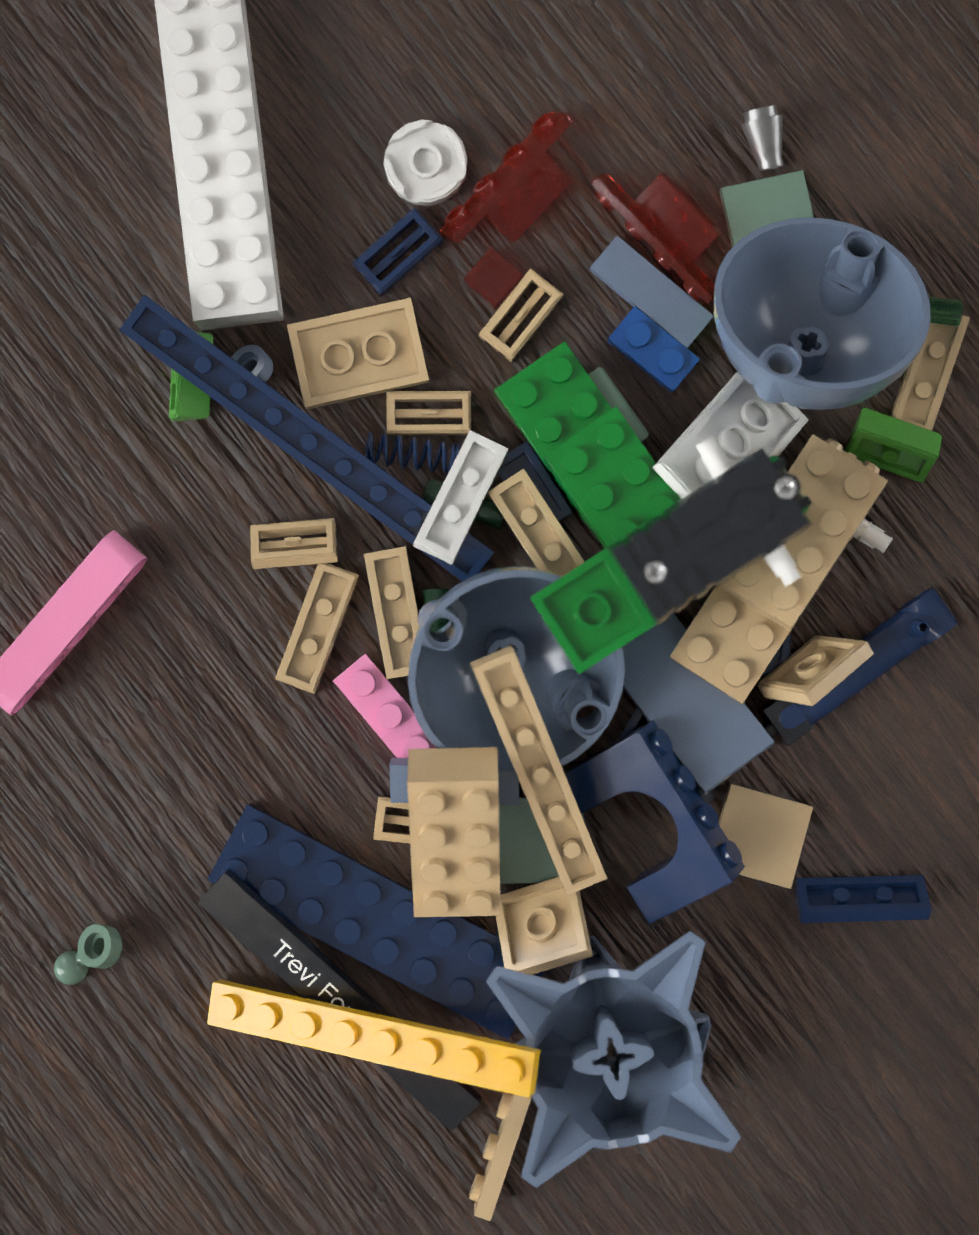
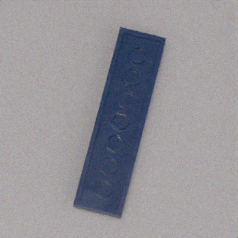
(366, 916)

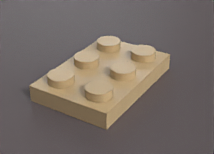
(358, 353)

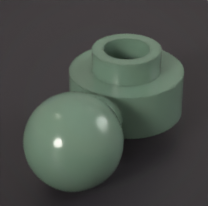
(97, 948)

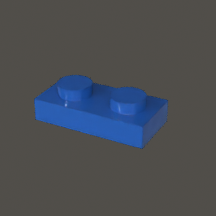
(653, 350)

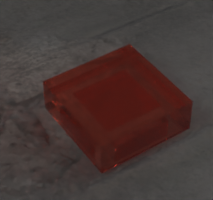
(492, 278)

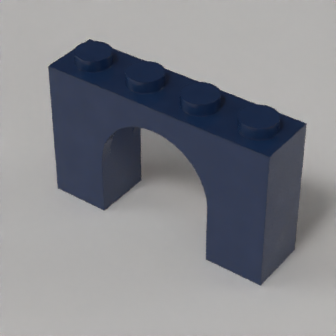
(648, 765)

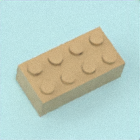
(454, 831)

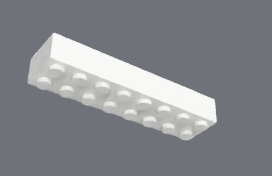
(219, 162)

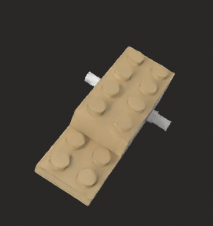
(753, 610)

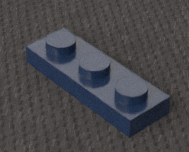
(862, 899)

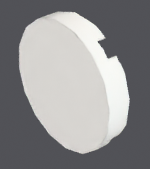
(425, 162)

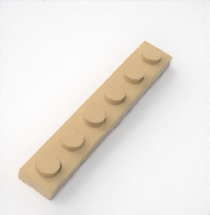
(538, 769)

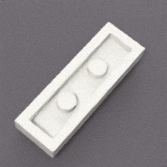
(460, 497)

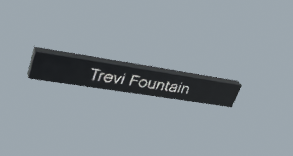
(321, 980)

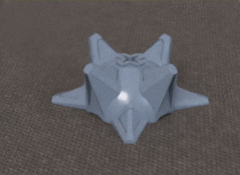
(656, 1063)

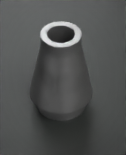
(764, 136)

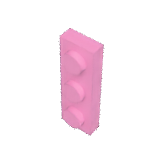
(382, 707)

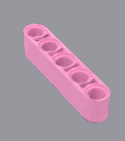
(66, 619)

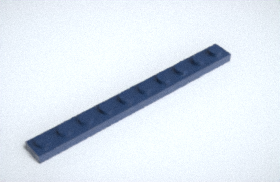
(291, 429)

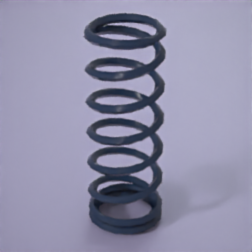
(413, 446)

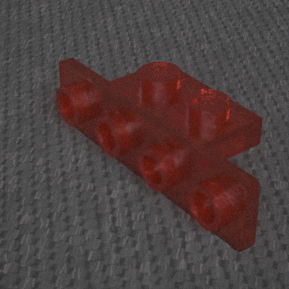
(518, 188)
(669, 224)

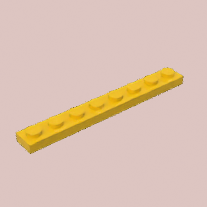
(375, 1038)

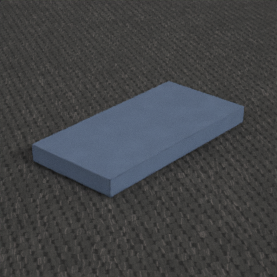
(706, 727)

